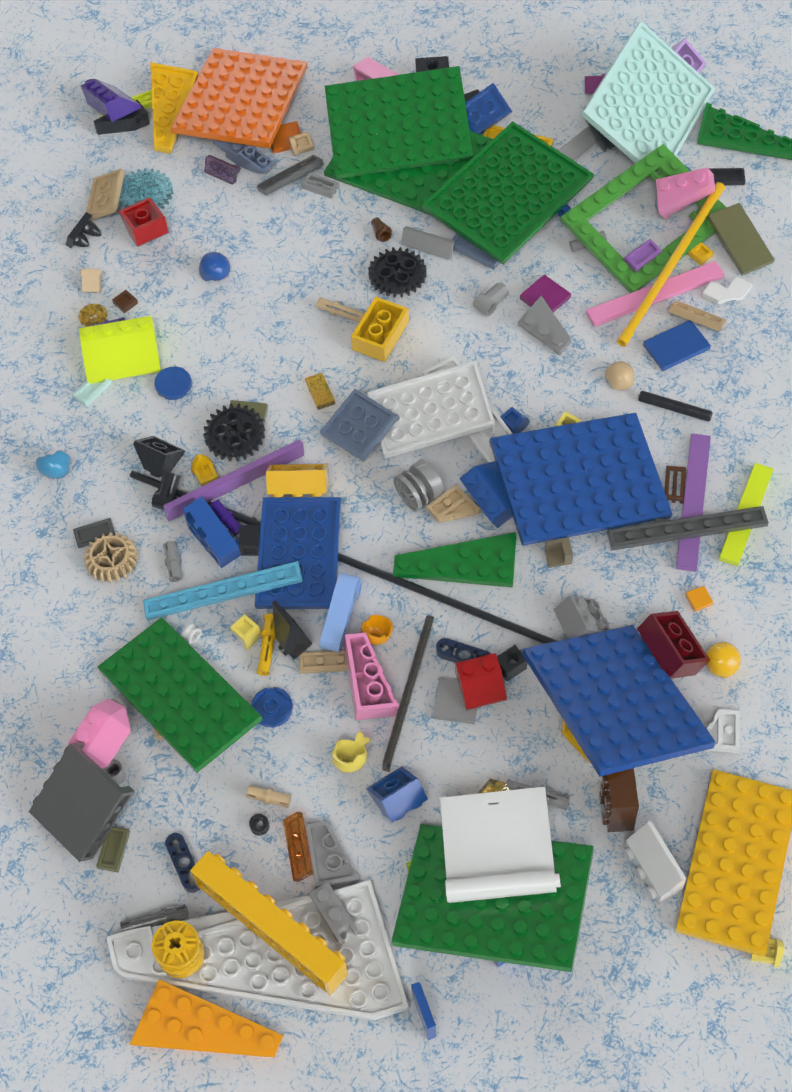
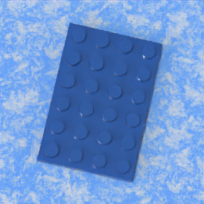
(306, 533)

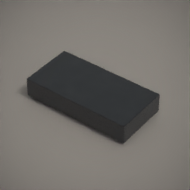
(729, 176)

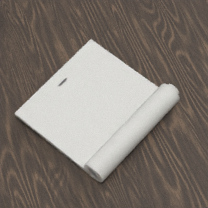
(497, 845)

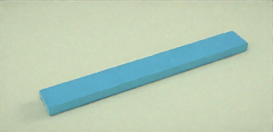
(222, 590)

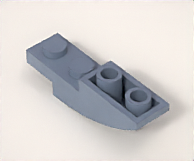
(245, 156)

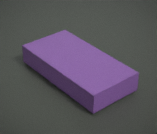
(642, 255)

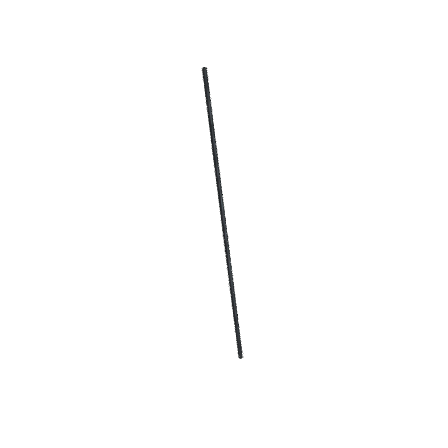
(388, 577)

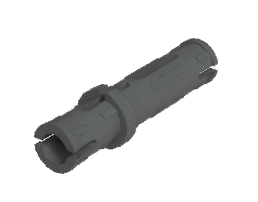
(157, 918)

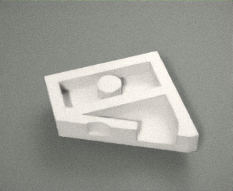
(725, 731)

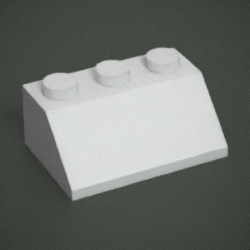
(654, 863)

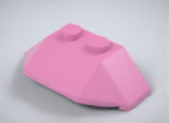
(103, 731)

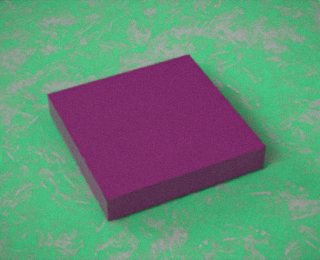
(550, 291)

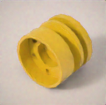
(179, 961)

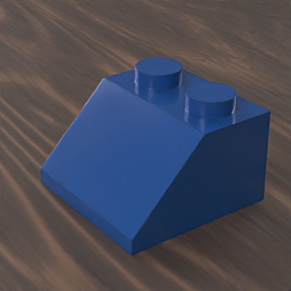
(397, 794)

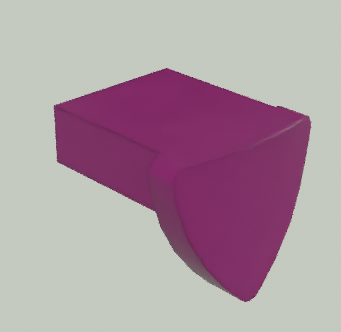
(592, 83)

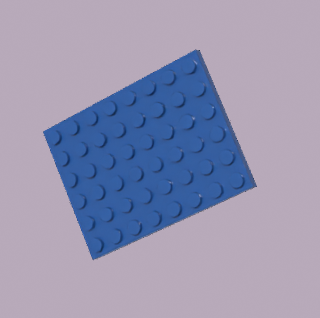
(579, 478)
(617, 700)

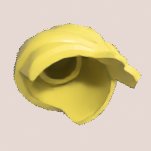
(349, 754)

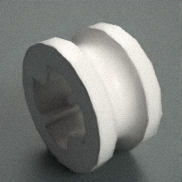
(191, 633)

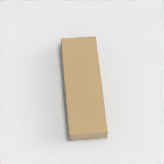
(697, 315)
(322, 662)

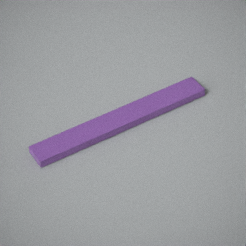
(235, 479)
(694, 498)

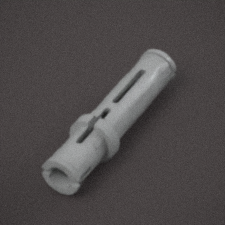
(552, 798)

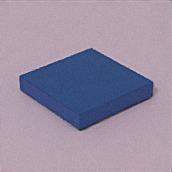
(424, 1010)

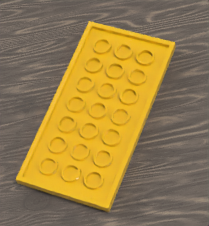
(737, 863)

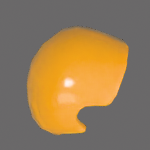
(377, 629)

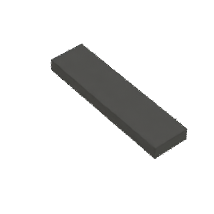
(289, 175)

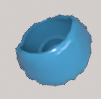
(54, 466)

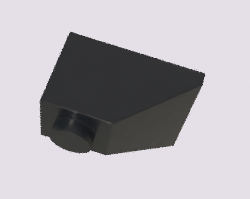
(157, 455)
(288, 633)

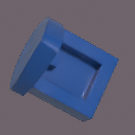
(515, 421)

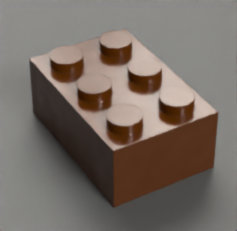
(619, 801)

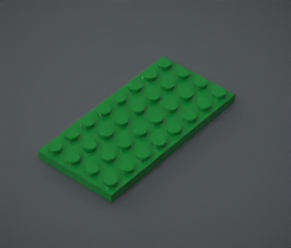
(180, 694)

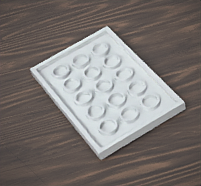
(434, 408)

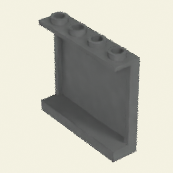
(79, 803)

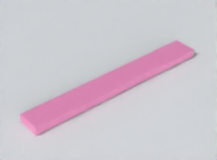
(672, 287)

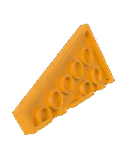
(190, 1023)

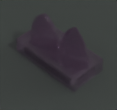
(221, 169)

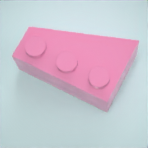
(683, 189)

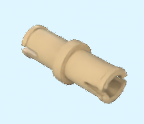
(268, 796)

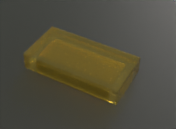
(320, 391)

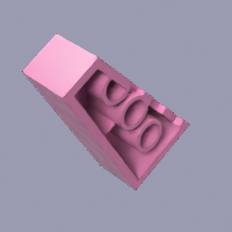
(369, 689)

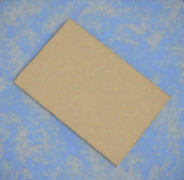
(105, 194)

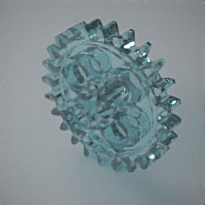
(146, 185)

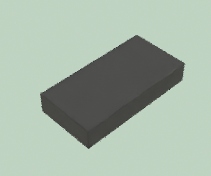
(88, 532)

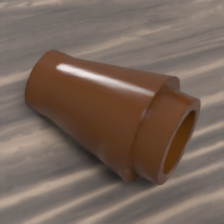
(381, 230)

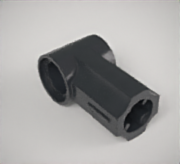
(166, 490)

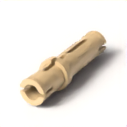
(324, 304)

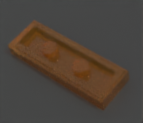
(297, 846)

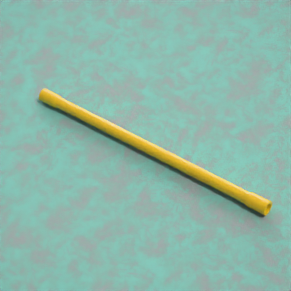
(628, 331)

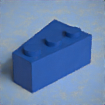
(211, 532)

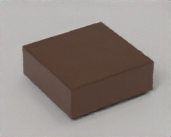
(125, 301)

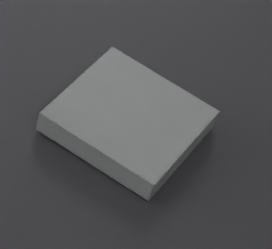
(450, 703)

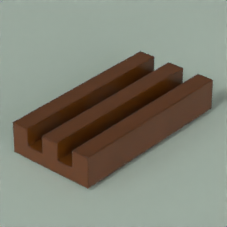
(673, 497)

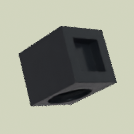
(249, 540)
(511, 670)

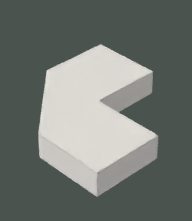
(719, 295)

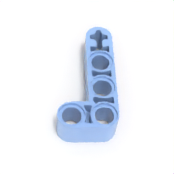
(340, 610)

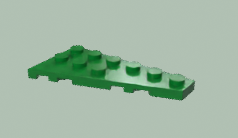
(740, 134)
(477, 561)

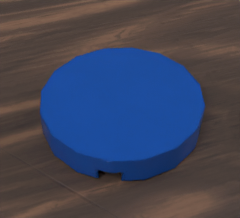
(173, 383)
(273, 706)

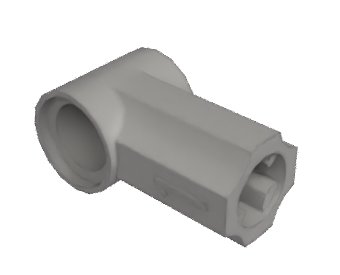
(488, 302)

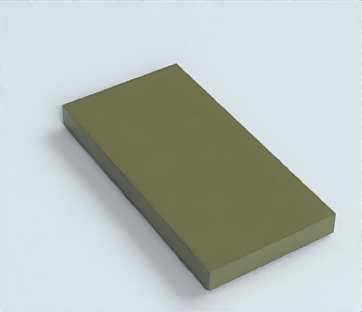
(740, 239)

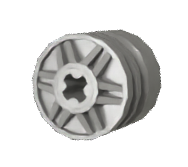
(418, 485)

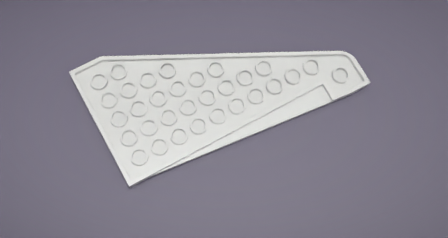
(248, 968)

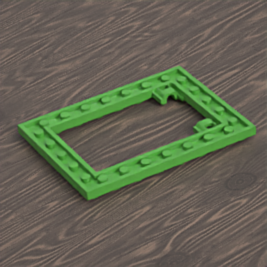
(576, 219)

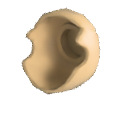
(620, 375)

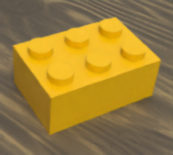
(380, 329)
(297, 479)

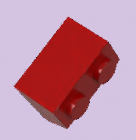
(144, 221)
(480, 681)

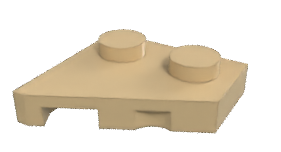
(452, 506)

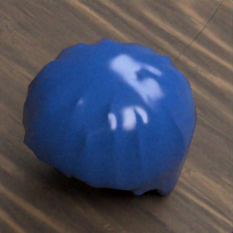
(214, 266)

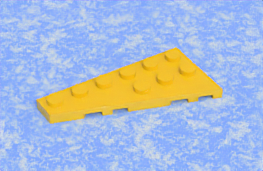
(169, 93)

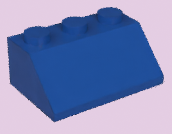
(488, 491)

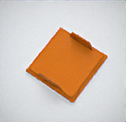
(281, 141)

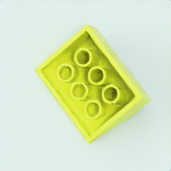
(120, 349)

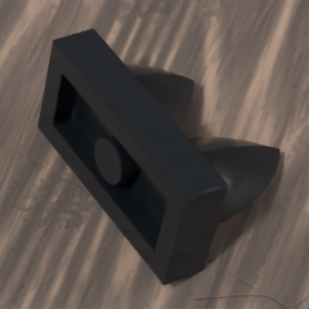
(85, 226)

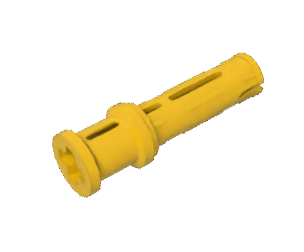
(268, 639)

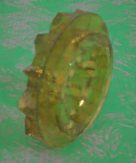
(91, 310)

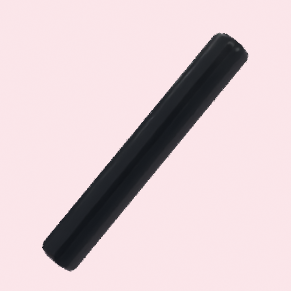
(676, 406)

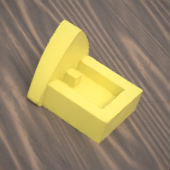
(774, 953)

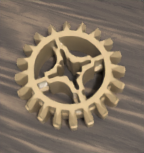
(98, 559)

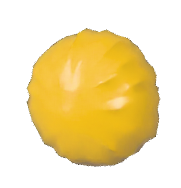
(723, 659)

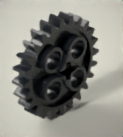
(397, 272)
(245, 420)

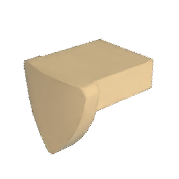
(300, 143)
(91, 280)

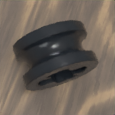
(256, 818)

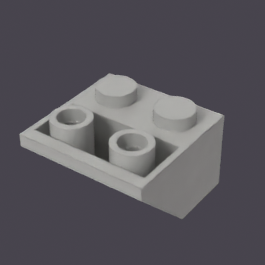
(580, 617)

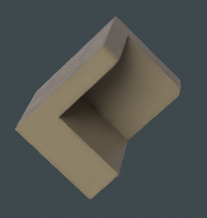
(558, 552)

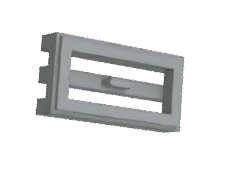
(318, 187)

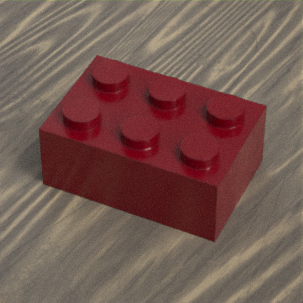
(673, 644)

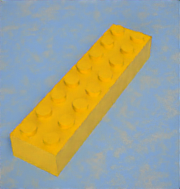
(269, 922)

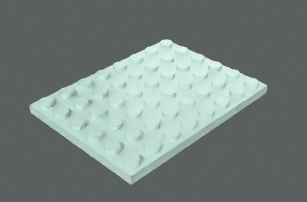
(647, 97)

